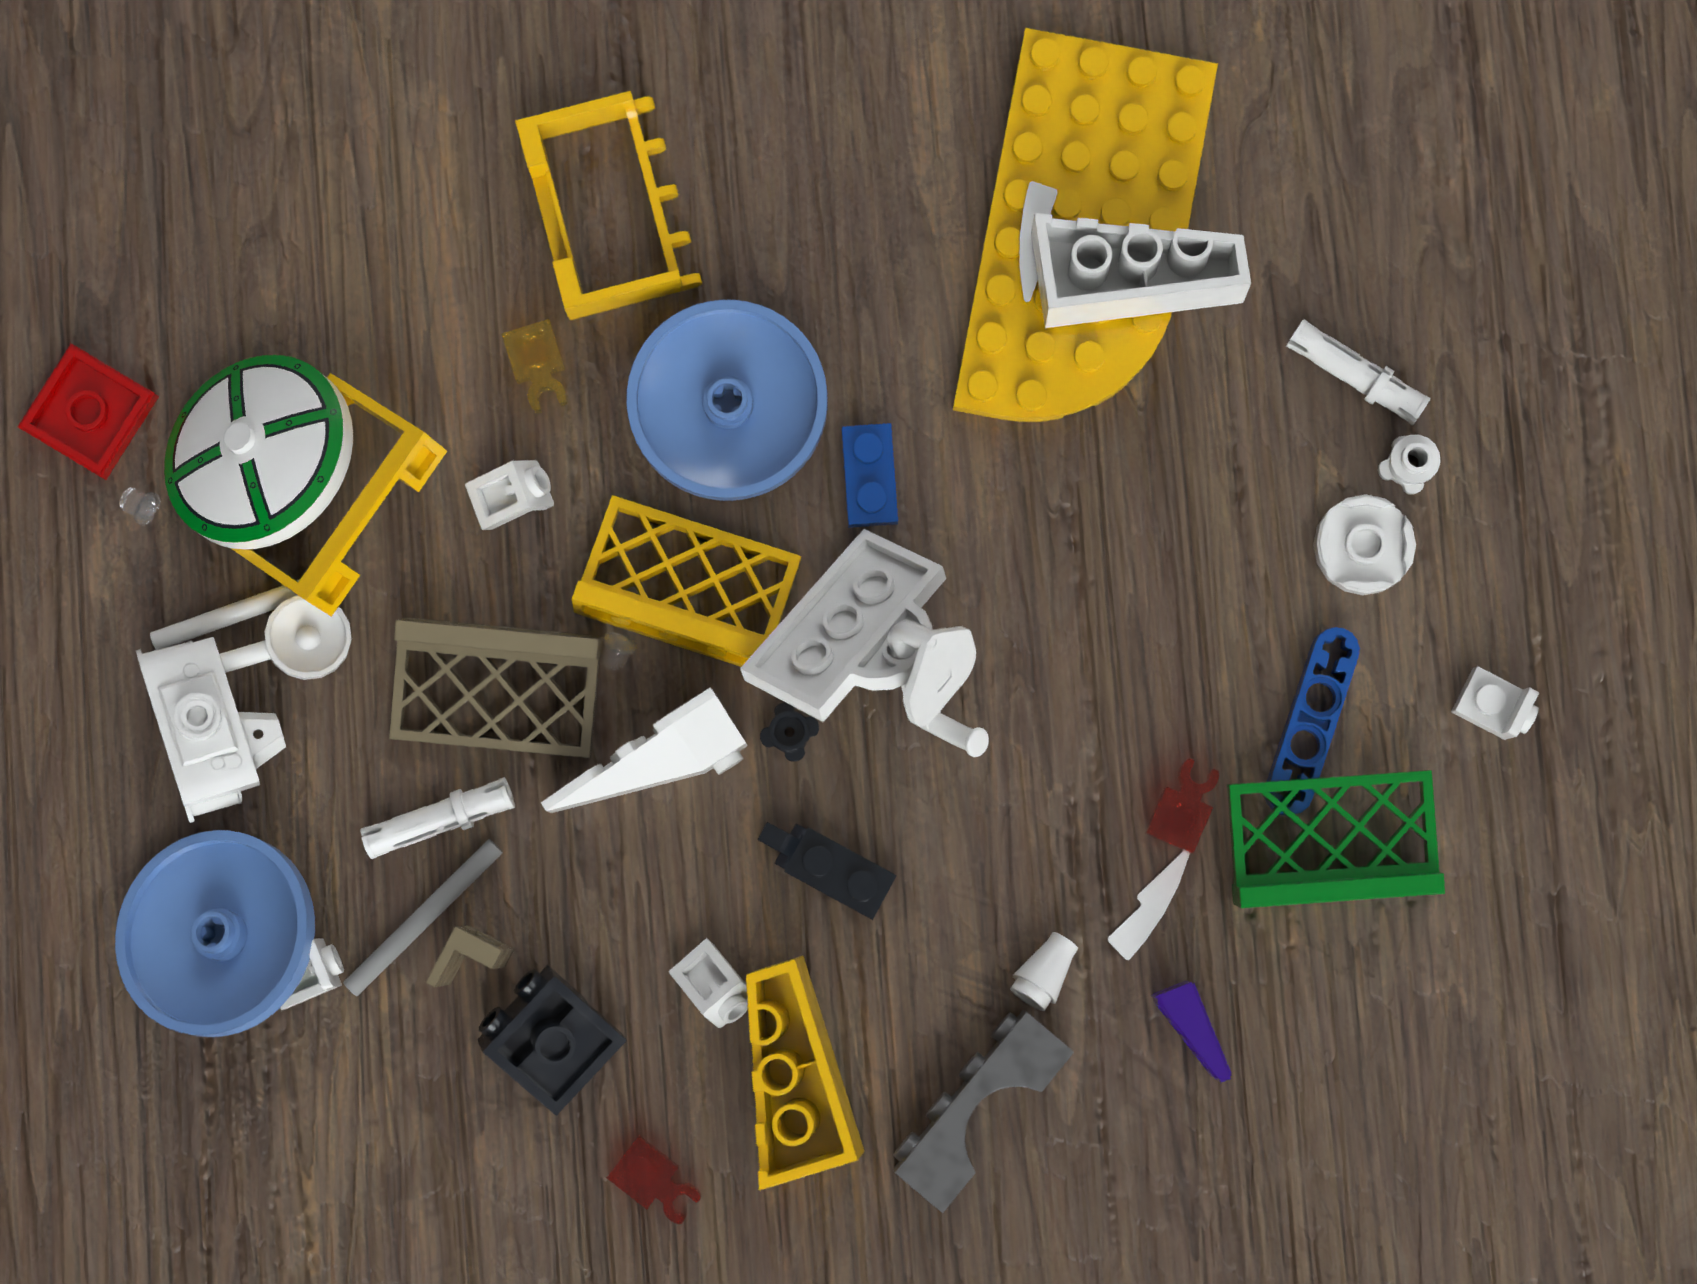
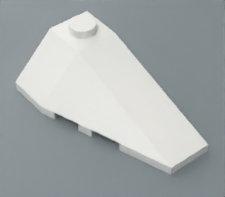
(683, 746)

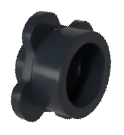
(775, 734)

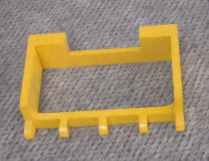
(578, 117)
(410, 460)

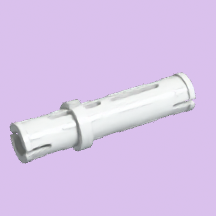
(1368, 378)
(450, 813)

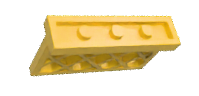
(662, 619)

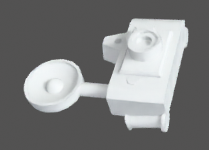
(196, 713)

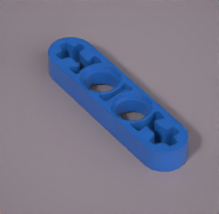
(1319, 724)

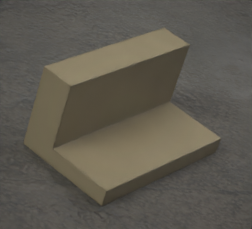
(470, 943)

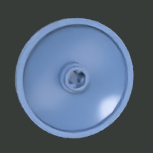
(727, 400)
(215, 933)

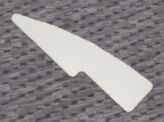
(1038, 200)
(1154, 902)

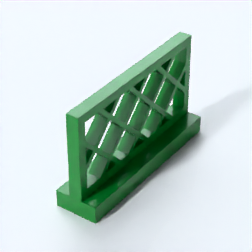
(1342, 883)

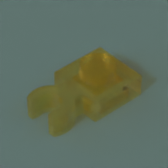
(536, 357)

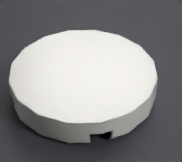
(1364, 544)

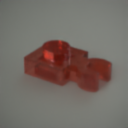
(1181, 815)
(647, 1174)

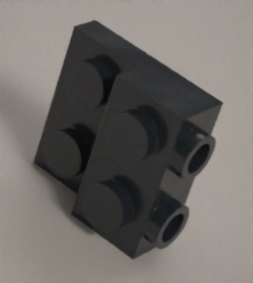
(549, 1038)

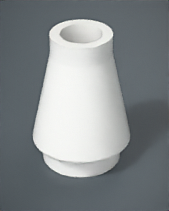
(1043, 974)

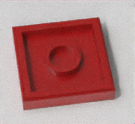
(88, 411)

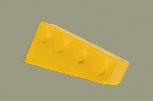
(796, 1081)

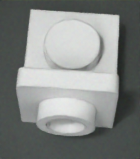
(509, 493)
(1496, 704)
(712, 984)

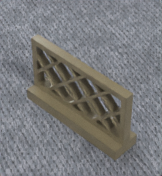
(498, 643)

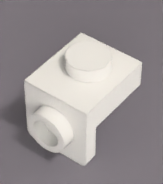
(320, 974)

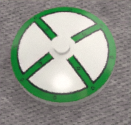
(258, 452)

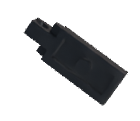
(830, 867)

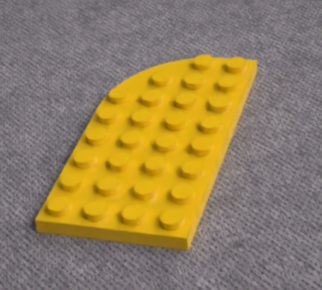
(1120, 146)

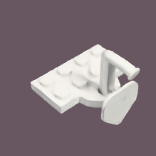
(870, 632)

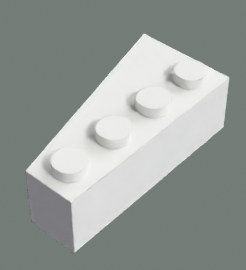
(1133, 271)

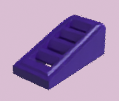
(1189, 1018)

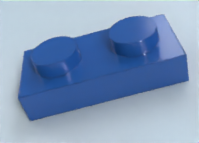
(869, 475)

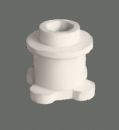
(1402, 472)

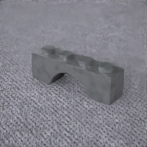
(938, 1158)

